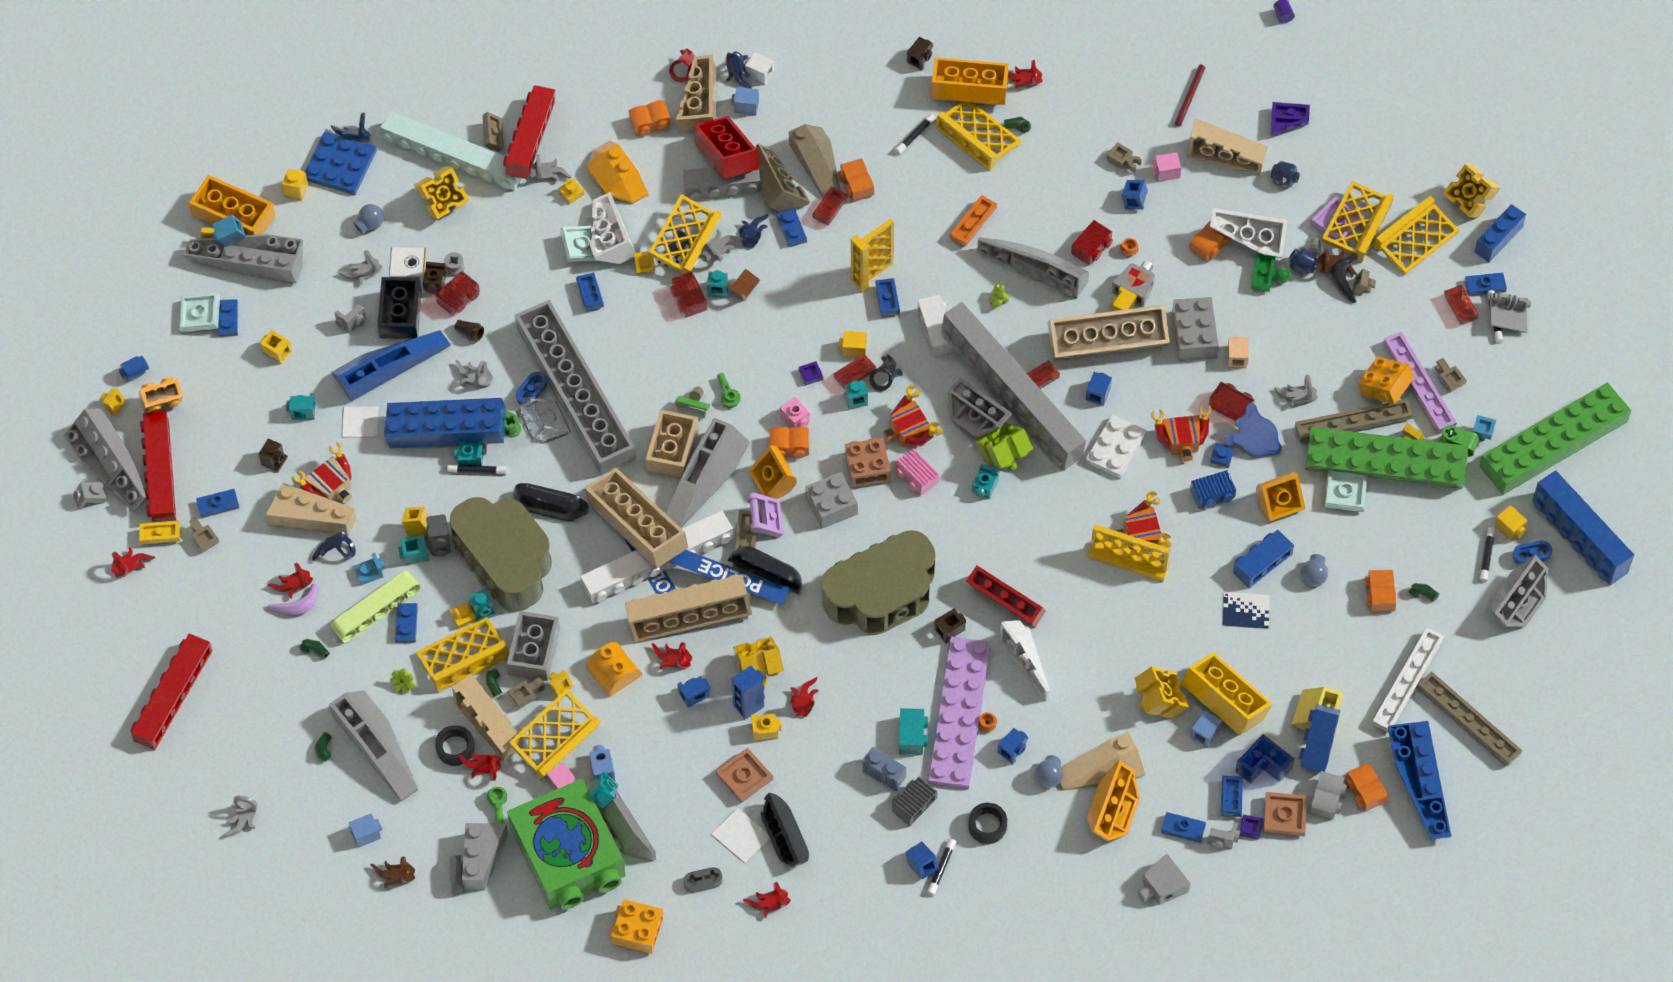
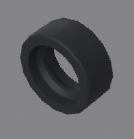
(454, 731)
(984, 837)

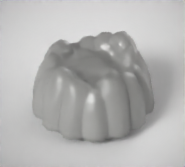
(1315, 246)

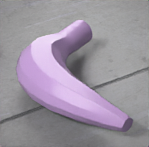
(297, 607)

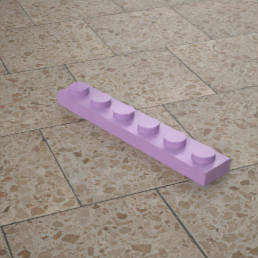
(1421, 384)

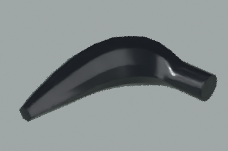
(1339, 276)

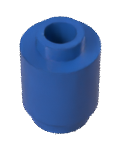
(133, 368)

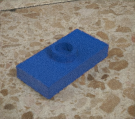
(1483, 283)
(589, 291)
(217, 503)
(1231, 796)
(1183, 827)

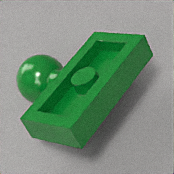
(1265, 272)

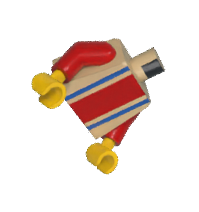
(329, 479)

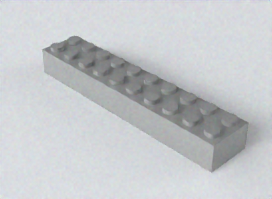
(1013, 386)
(575, 387)

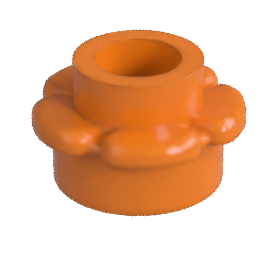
(1129, 242)
(987, 717)

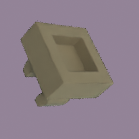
(1363, 282)

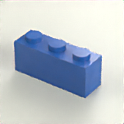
(1500, 233)
(1263, 558)
(748, 692)
(1319, 738)

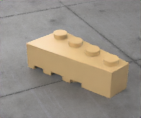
(699, 96)
(1225, 148)
(309, 511)
(485, 716)

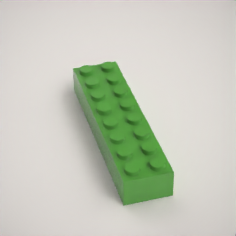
(1555, 438)
(1387, 457)

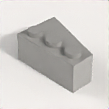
(481, 850)

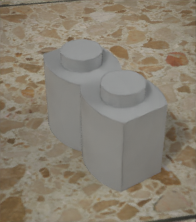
(1327, 795)

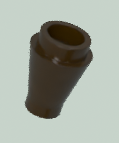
(471, 330)

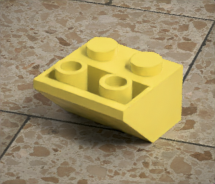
(1309, 699)

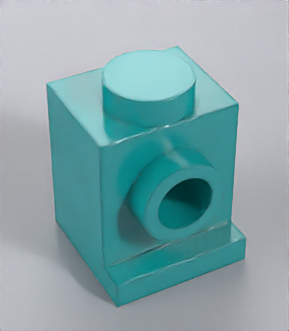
(717, 279)
(856, 390)
(301, 407)
(469, 453)
(985, 481)
(413, 549)
(482, 604)
(602, 789)

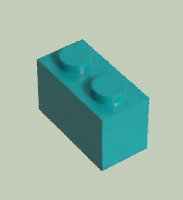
(912, 731)

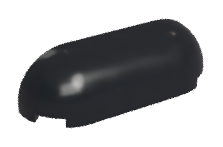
(550, 502)
(767, 567)
(784, 831)

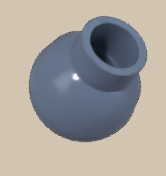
(369, 218)
(1314, 571)
(1049, 772)

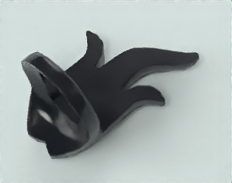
(889, 367)

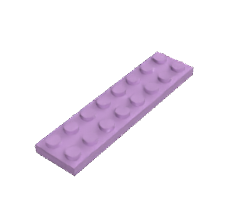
(959, 713)

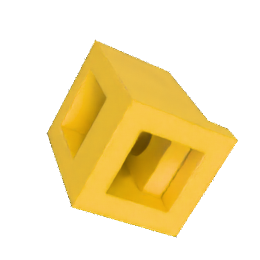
(1124, 301)
(276, 346)
(763, 732)

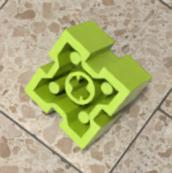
(1004, 446)

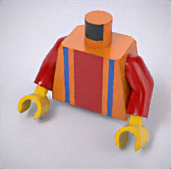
(909, 422)
(1182, 434)
(1144, 524)

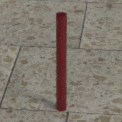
(1190, 94)

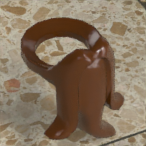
(1326, 261)
(396, 873)

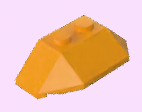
(616, 173)
(1114, 803)

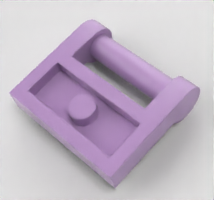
(770, 515)

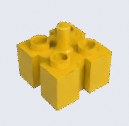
(1471, 190)
(441, 192)
(762, 655)
(1161, 692)

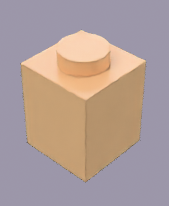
(1237, 352)

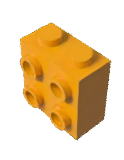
(1385, 380)
(160, 395)
(636, 926)

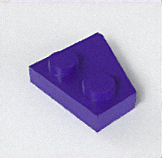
(1288, 117)

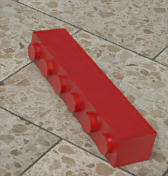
(530, 132)
(159, 466)
(171, 691)

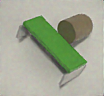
(694, 396)

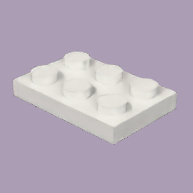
(1116, 446)

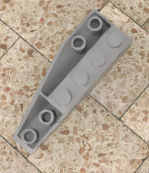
(255, 256)
(1037, 264)
(106, 455)
(707, 470)
(375, 739)

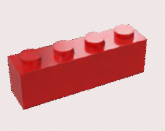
(1005, 596)

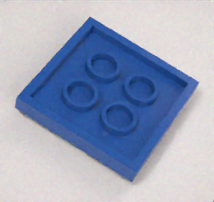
(340, 163)

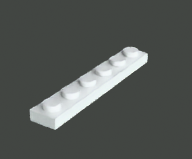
(1408, 679)

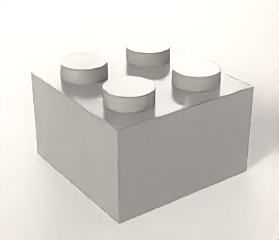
(831, 500)

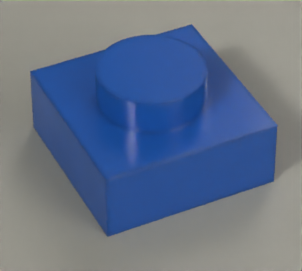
(1222, 455)

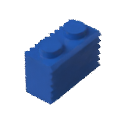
(1213, 489)

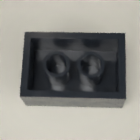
(399, 307)

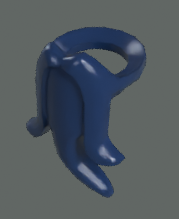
(736, 67)
(362, 133)
(750, 233)
(335, 542)

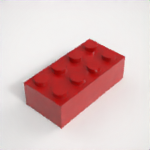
(726, 147)

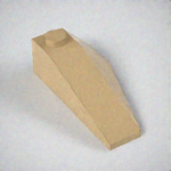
(1096, 763)

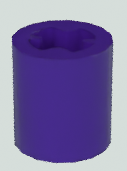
(1283, 11)

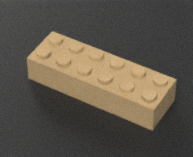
(1108, 332)
(636, 517)
(688, 608)

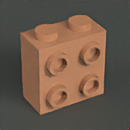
(867, 462)

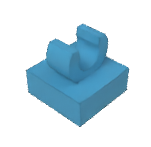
(1484, 427)

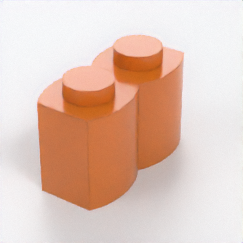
(649, 117)
(856, 179)
(1208, 242)
(791, 441)
(1381, 590)
(1366, 787)

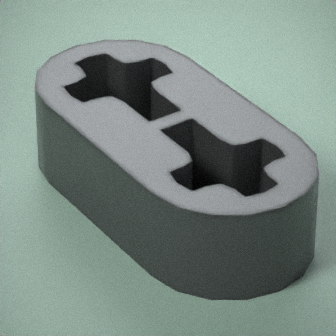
(456, 874)
(703, 880)

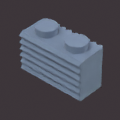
(884, 769)

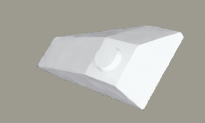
(1257, 232)
(609, 236)
(1020, 645)

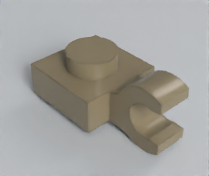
(1450, 377)
(203, 536)
(524, 693)

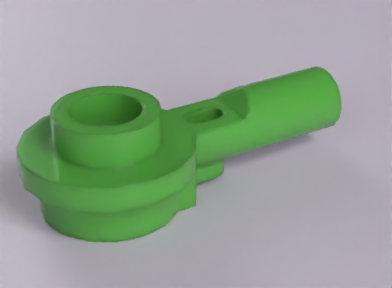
(729, 397)
(497, 797)

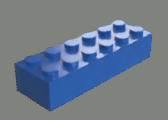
(445, 422)
(1582, 528)

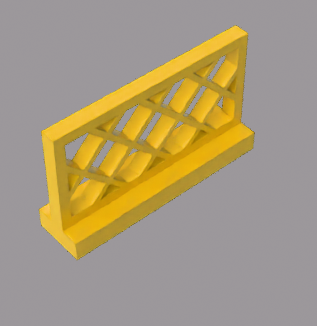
(968, 140)
(1402, 227)
(1370, 230)
(700, 238)
(870, 258)
(1128, 559)
(469, 664)
(567, 746)

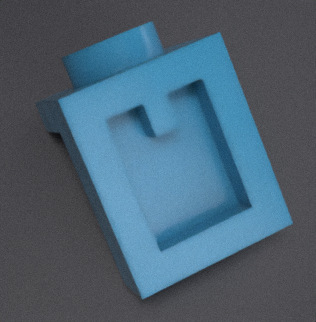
(369, 570)

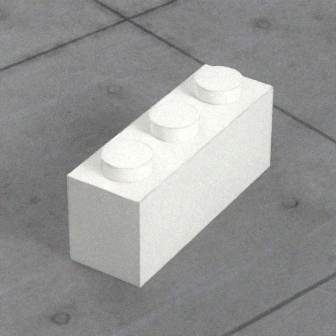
(931, 315)

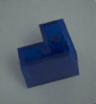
(1267, 757)

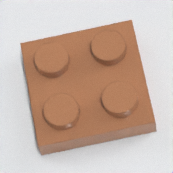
(744, 775)
(1285, 814)

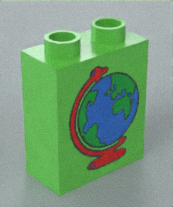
(567, 845)

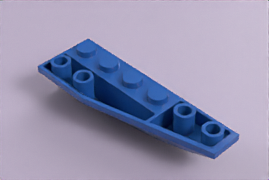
(386, 363)
(1419, 771)

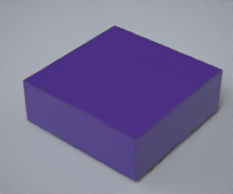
(810, 373)
(1251, 826)

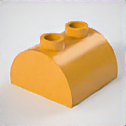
(773, 474)
(1280, 496)
(612, 668)

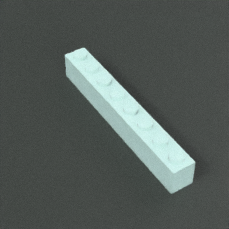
(447, 149)

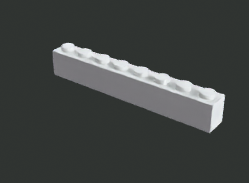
(635, 568)

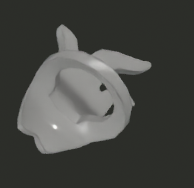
(547, 170)
(716, 247)
(364, 269)
(475, 375)
(1299, 394)
(244, 812)

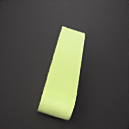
(375, 606)

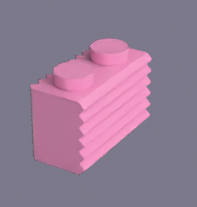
(916, 472)

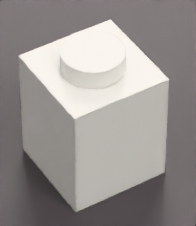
(759, 67)

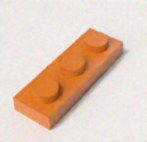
(973, 220)

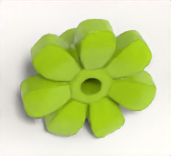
(998, 296)
(402, 680)

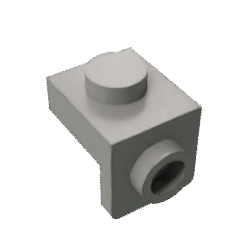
(352, 319)
(89, 493)
(1222, 838)

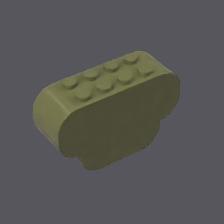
(503, 549)
(881, 584)

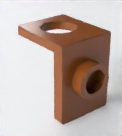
(744, 284)

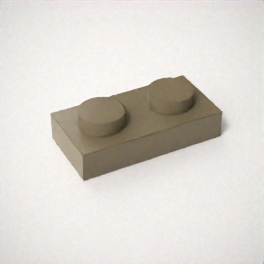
(493, 131)

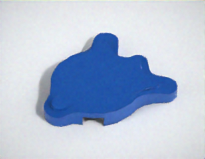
(1255, 433)

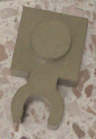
(1123, 156)

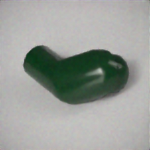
(1019, 123)
(1417, 588)
(315, 645)
(493, 686)
(321, 747)

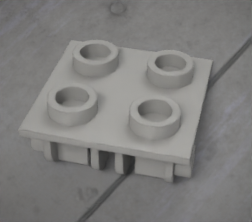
(1509, 312)

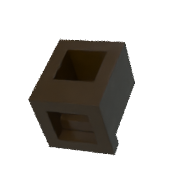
(919, 53)
(434, 276)
(272, 455)
(943, 623)

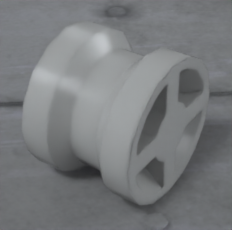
(452, 268)

